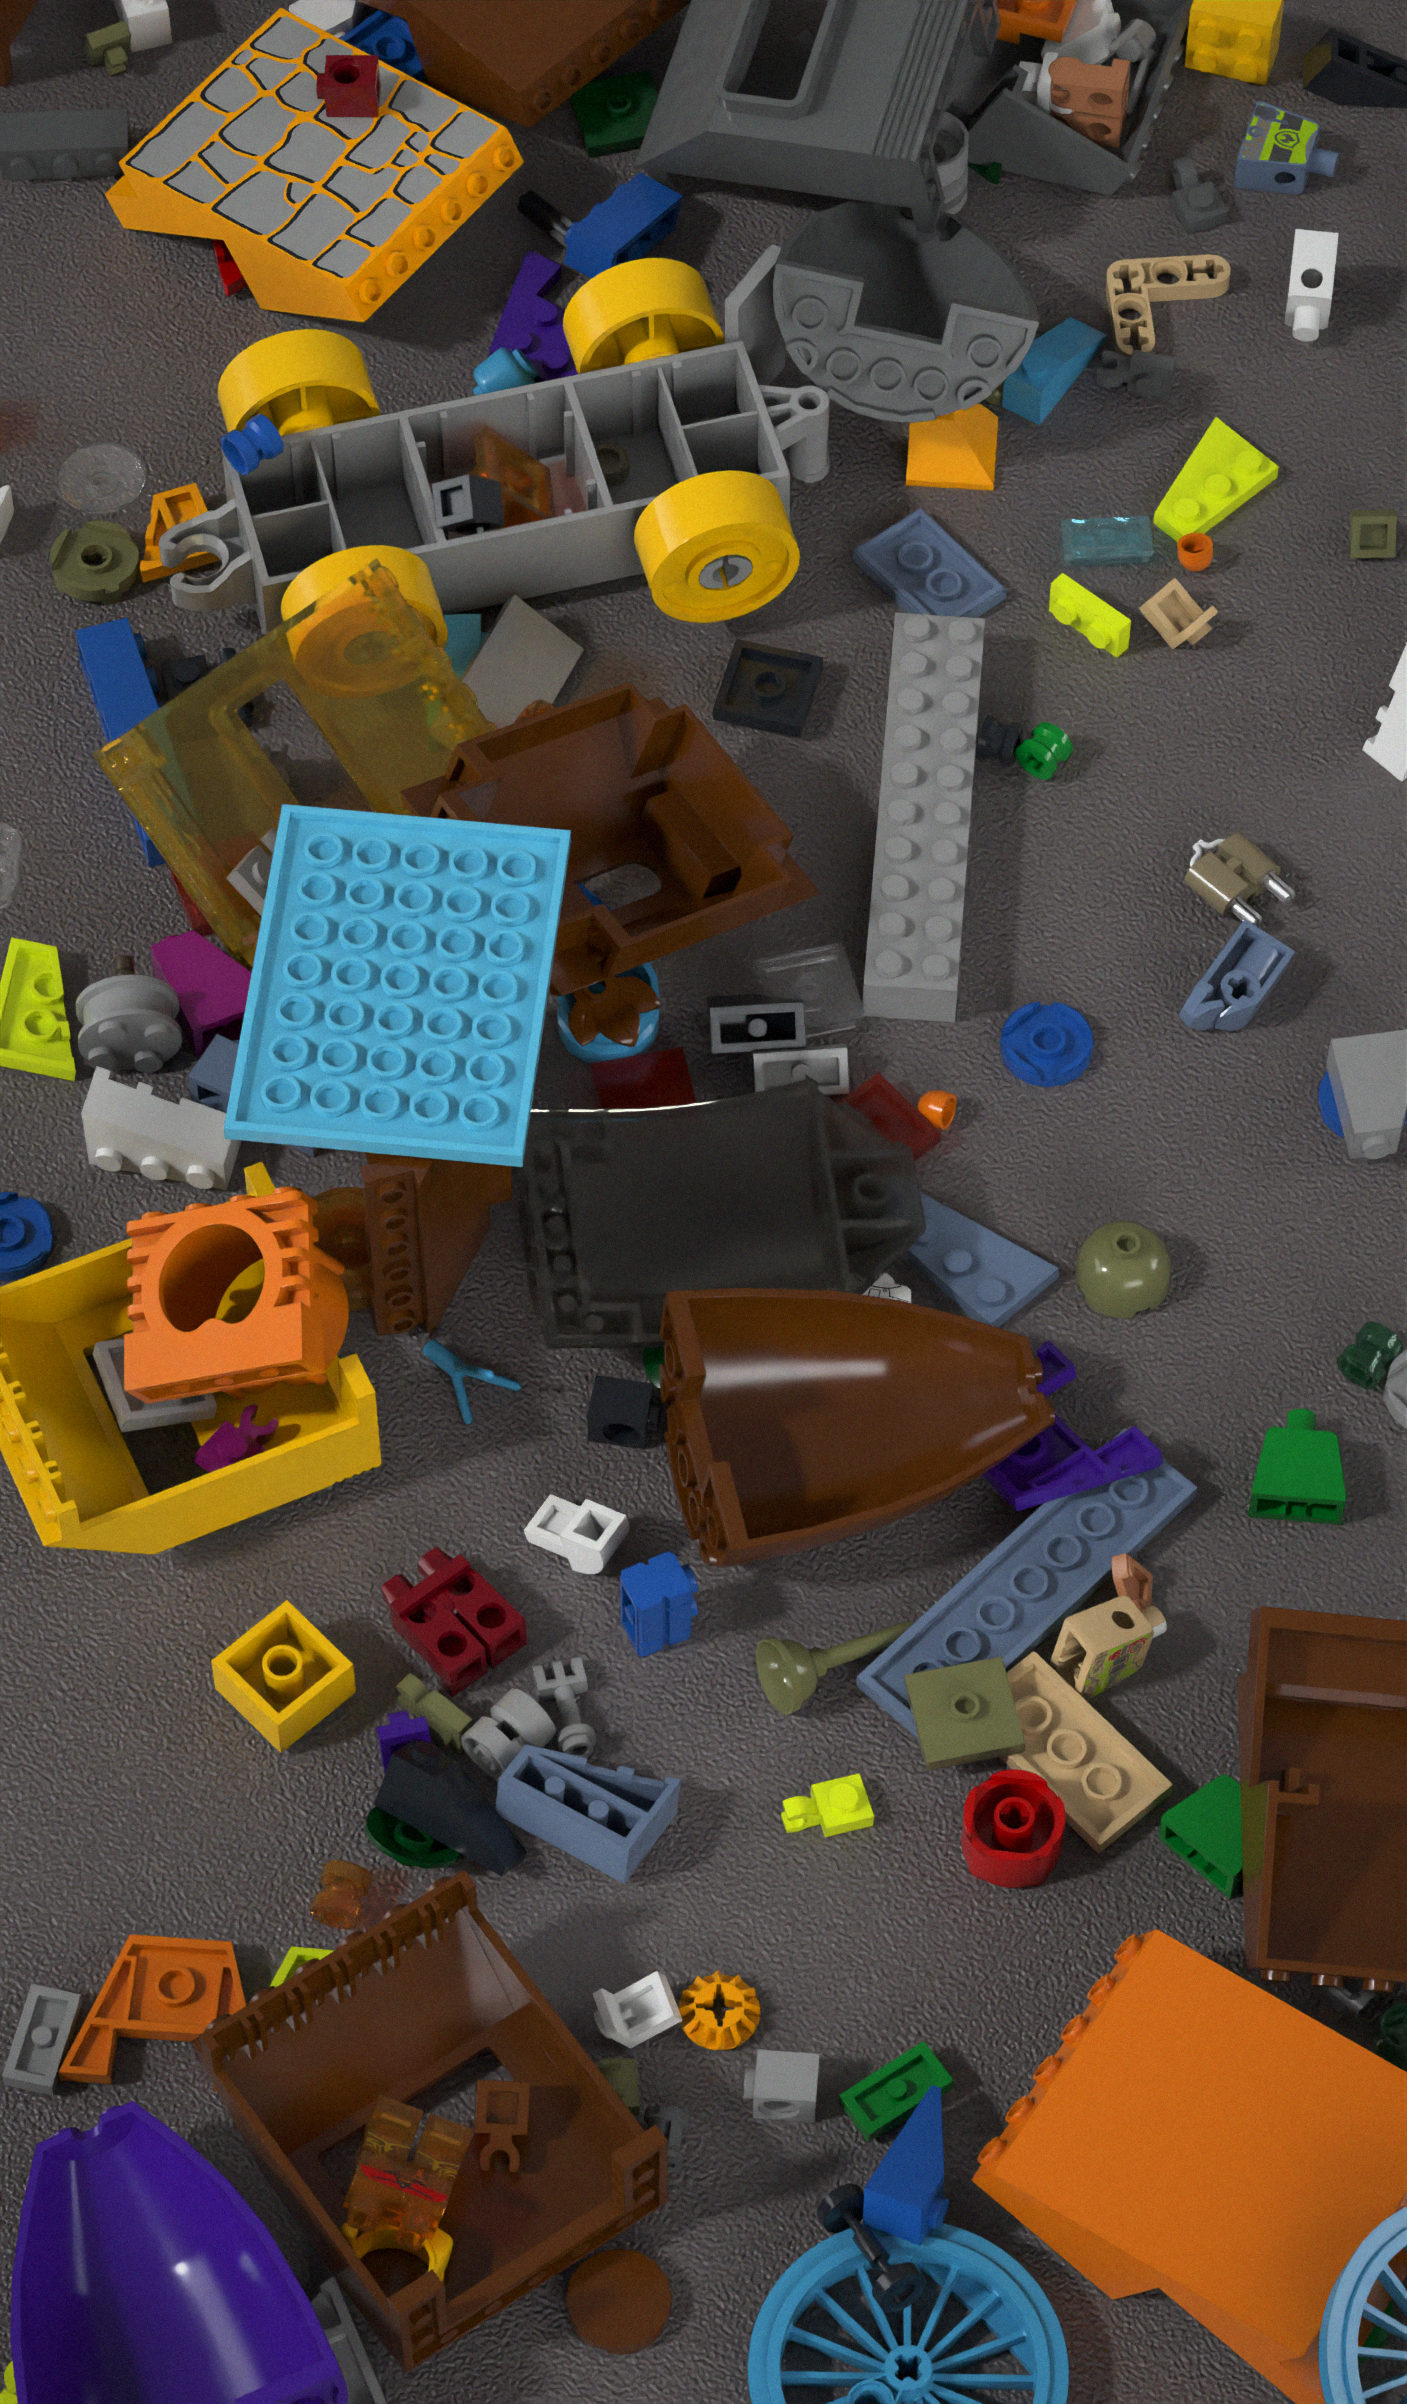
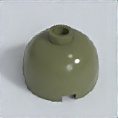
(1123, 1269)

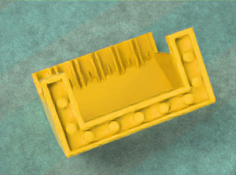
(73, 1456)

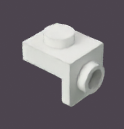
(637, 2010)

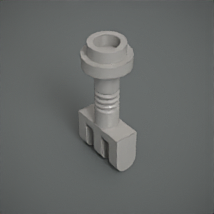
(574, 1737)

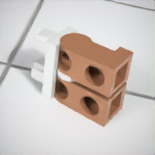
(1081, 95)

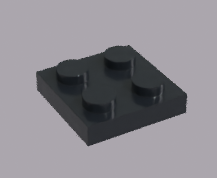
(768, 688)

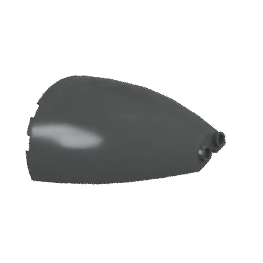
(900, 315)

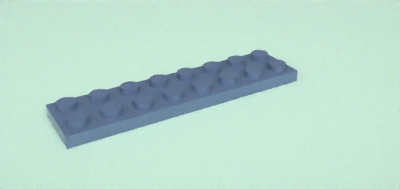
(1030, 1582)

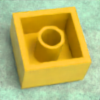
(1234, 38)
(283, 1676)

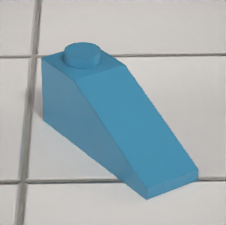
(1050, 369)

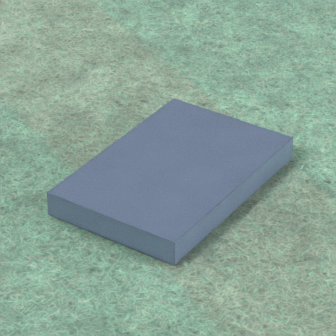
(928, 570)

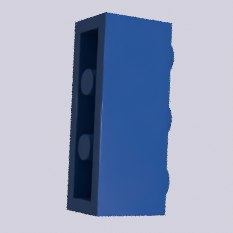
(622, 226)

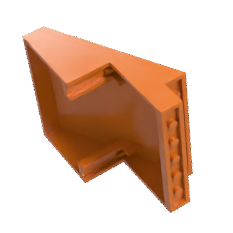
(1208, 2154)

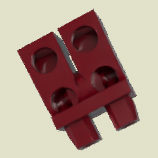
(454, 1619)

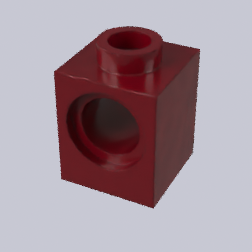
(350, 86)

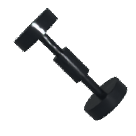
(898, 2284)

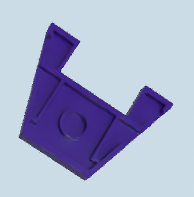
(535, 323)
(1058, 1460)

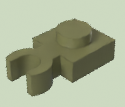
(443, 1718)

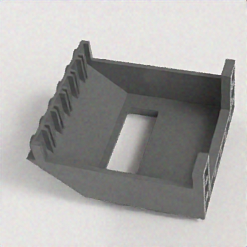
(860, 113)

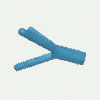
(458, 1369)

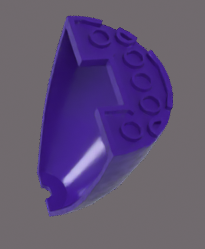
(154, 2281)

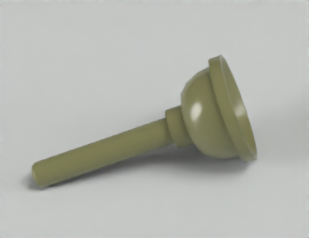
(792, 1671)

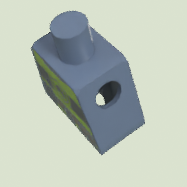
(1281, 152)

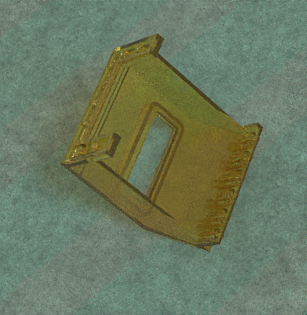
(367, 684)

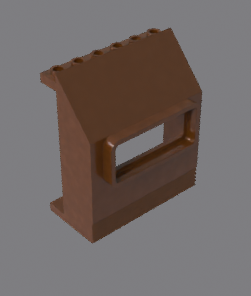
(424, 1232)
(391, 2021)

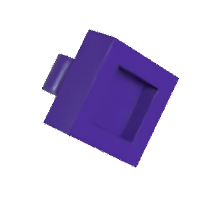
(399, 1733)

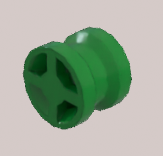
(1044, 750)

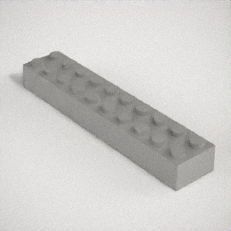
(924, 818)

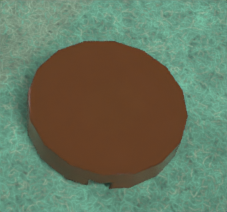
(618, 2301)

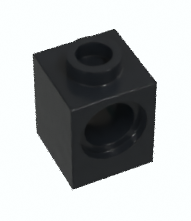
(468, 503)
(622, 1412)

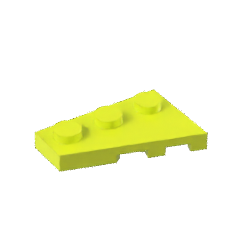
(33, 1012)

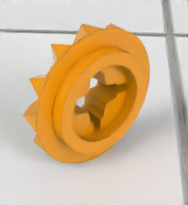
(738, 2022)

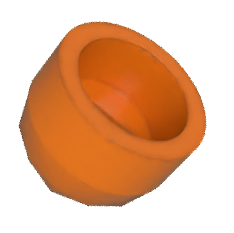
(1195, 551)
(938, 1107)

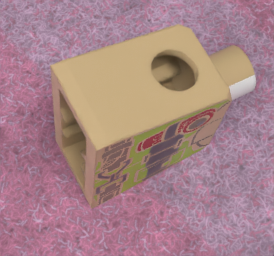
(1105, 1644)

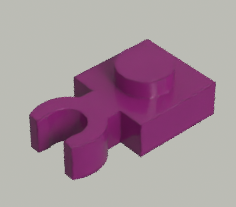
(235, 1444)

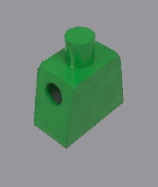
(1299, 1474)
(1209, 1833)

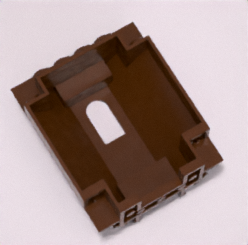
(632, 790)

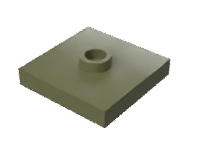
(964, 1713)

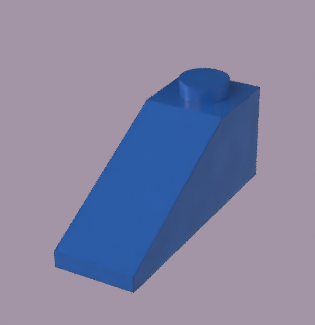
(908, 2185)

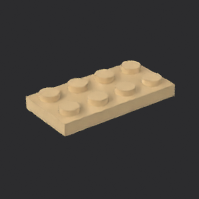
(1081, 1756)

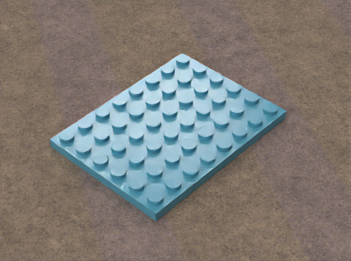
(399, 986)

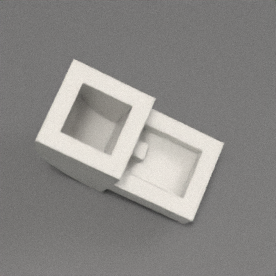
(581, 1533)

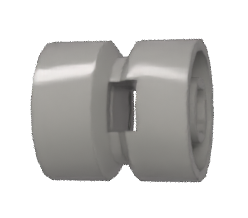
(513, 1723)

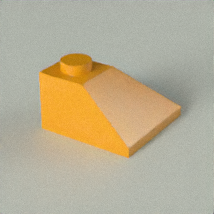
(954, 450)

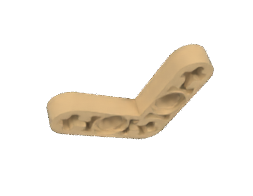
(1146, 288)

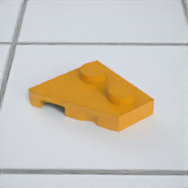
(166, 511)

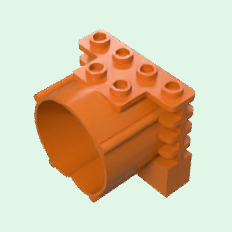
(186, 1266)

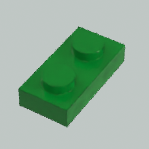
(894, 2091)

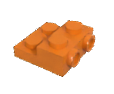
(1034, 17)

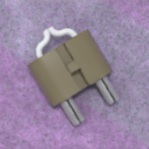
(1234, 875)

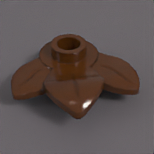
(611, 1012)

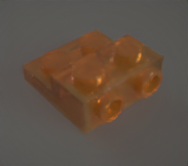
(522, 479)

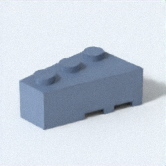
(586, 1809)

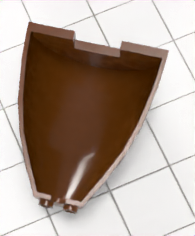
(831, 1413)

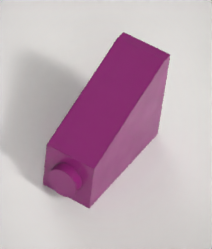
(208, 985)

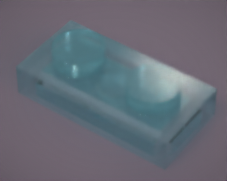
(1106, 540)

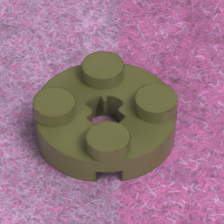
(100, 582)

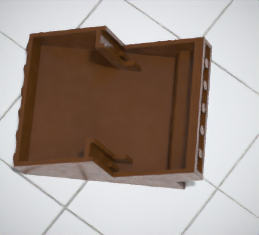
(1324, 1798)

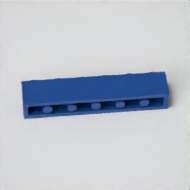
(119, 688)

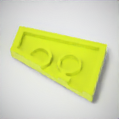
(1213, 482)

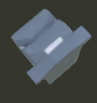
(1237, 981)

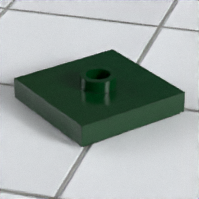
(614, 112)

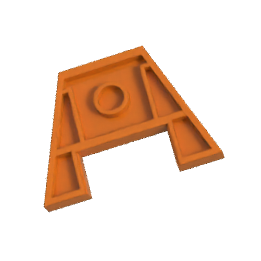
(155, 1992)

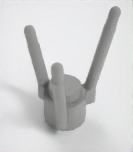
(1134, 44)

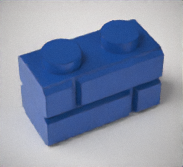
(657, 1603)

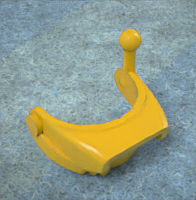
(433, 2252)

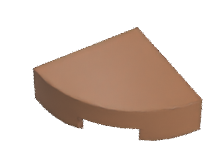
(1132, 1580)

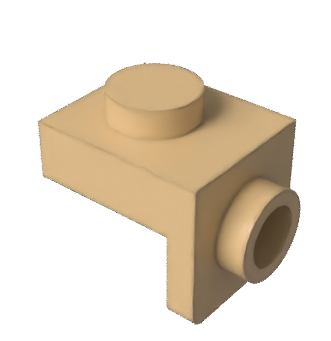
(1177, 615)

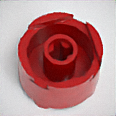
(1013, 1829)

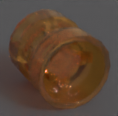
(341, 1894)

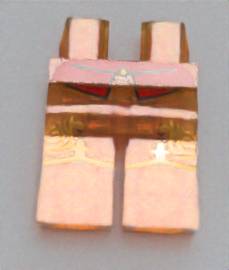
(401, 2191)

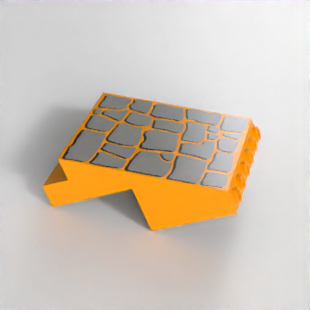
(310, 203)

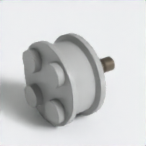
(128, 1021)

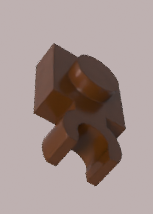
(501, 2112)

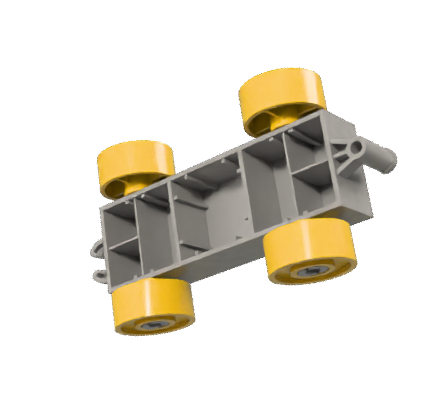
(653, 375)

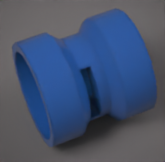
(254, 443)

